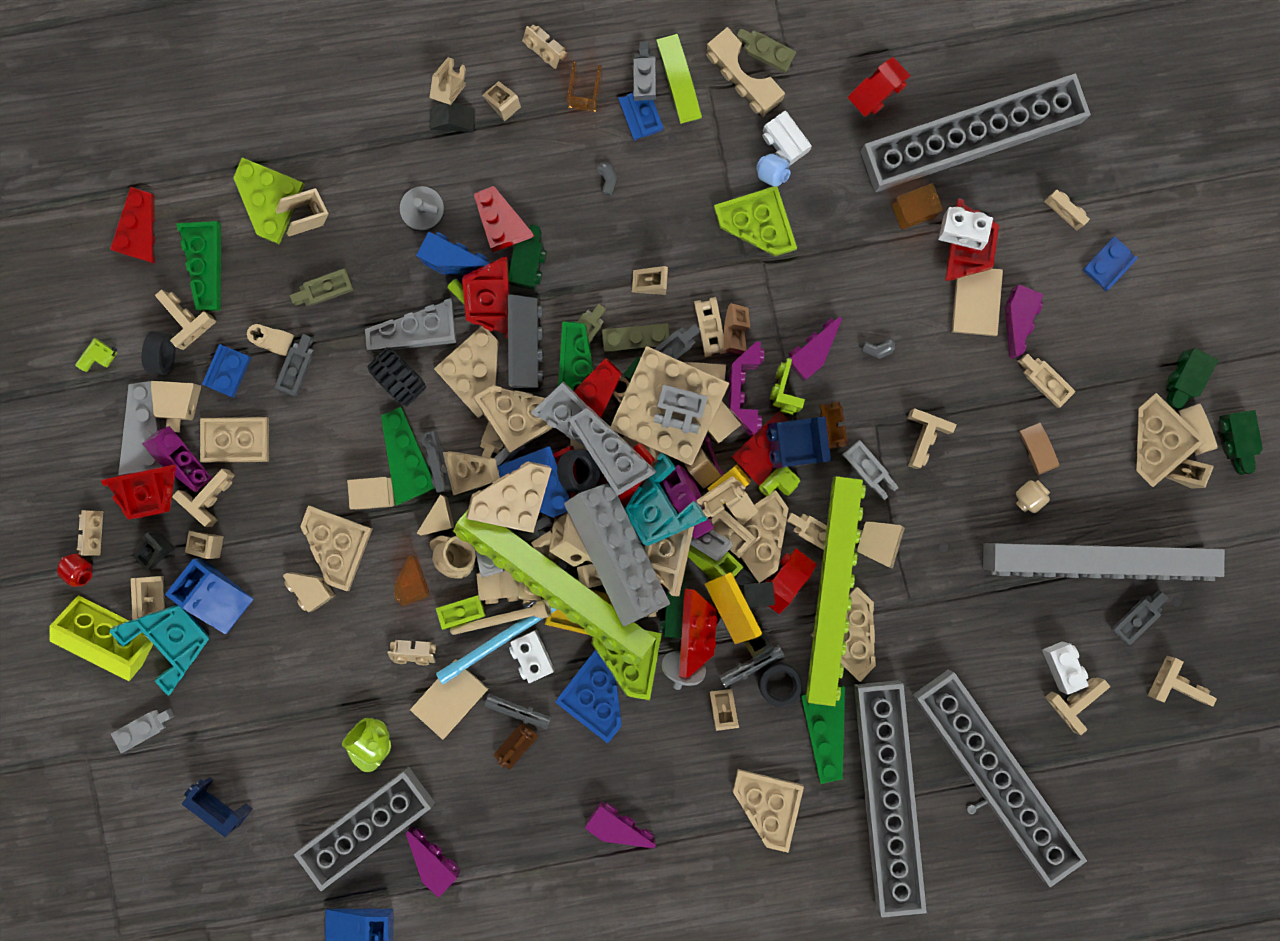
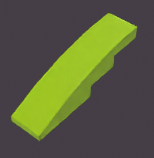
(679, 78)

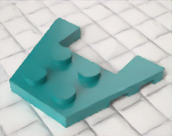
(653, 512)
(174, 635)

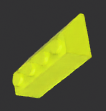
(85, 632)

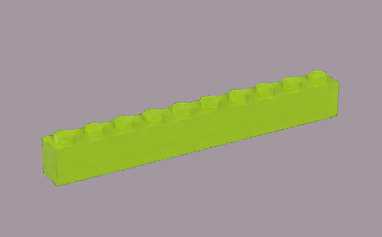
(556, 587)
(834, 591)

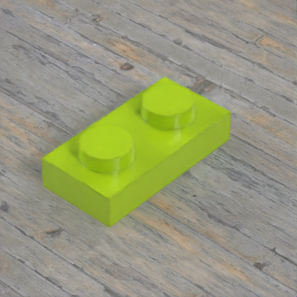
(460, 612)

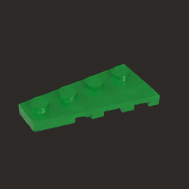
(203, 256)
(575, 354)
(406, 461)
(826, 736)

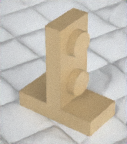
(191, 326)
(927, 436)
(205, 498)
(1169, 678)
(1077, 702)

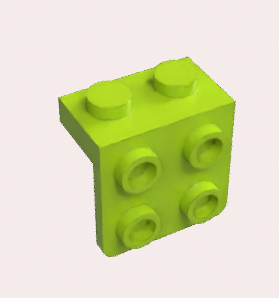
(787, 403)

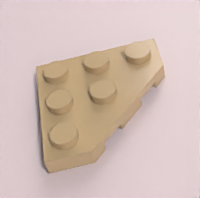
(472, 367)
(511, 416)
(1162, 440)
(512, 499)
(768, 528)
(335, 545)
(860, 637)
(770, 806)

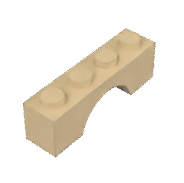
(761, 93)

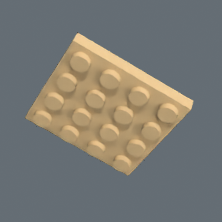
(641, 400)

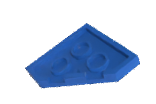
(555, 494)
(593, 698)

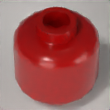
(74, 570)

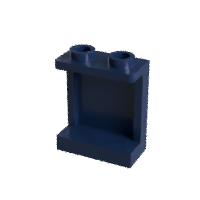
(798, 442)
(212, 810)

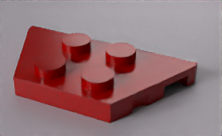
(969, 261)
(487, 296)
(144, 491)
(698, 633)

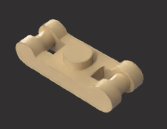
(710, 326)

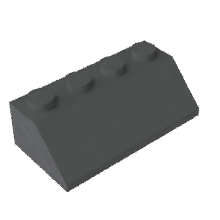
(524, 343)

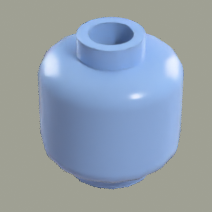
(773, 170)

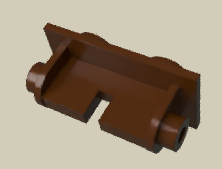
(834, 413)
(515, 746)

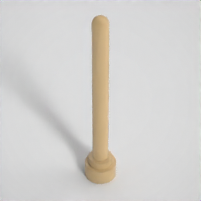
(540, 609)

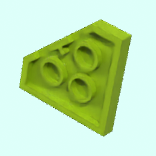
(261, 193)
(758, 220)
(633, 680)

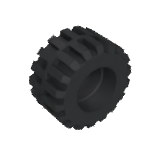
(396, 377)

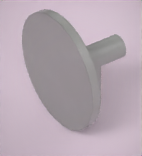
(421, 208)
(671, 667)

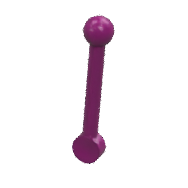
(707, 439)

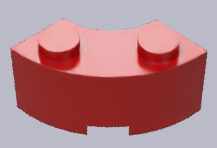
(873, 91)
(790, 577)

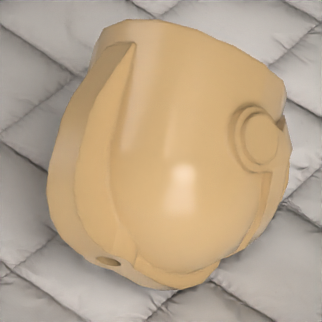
(453, 556)

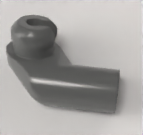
(610, 177)
(881, 350)

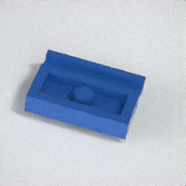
(640, 116)
(1110, 263)
(226, 370)

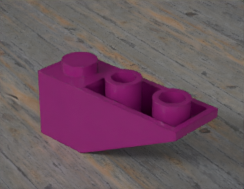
(1019, 315)
(813, 355)
(170, 450)
(682, 492)
(614, 828)
(434, 869)

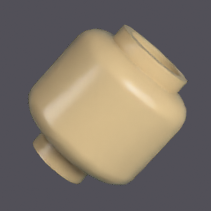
(1032, 496)

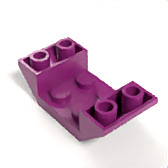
(749, 360)

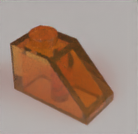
(411, 583)

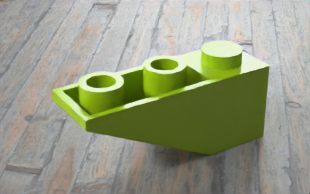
(714, 568)

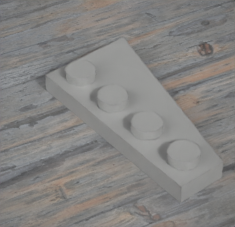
(424, 328)
(559, 408)
(138, 427)
(612, 454)

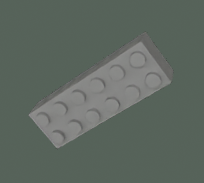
(616, 553)
(364, 829)

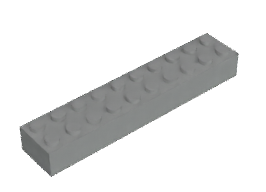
(975, 132)
(1110, 561)
(999, 778)
(890, 798)

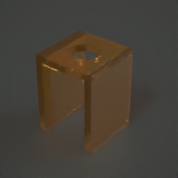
(574, 101)
(917, 206)

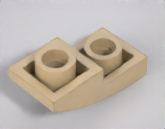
(1198, 421)

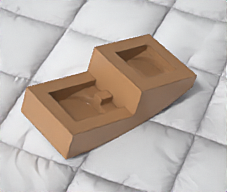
(736, 324)
(1039, 448)

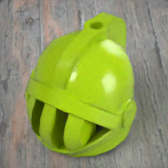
(367, 744)

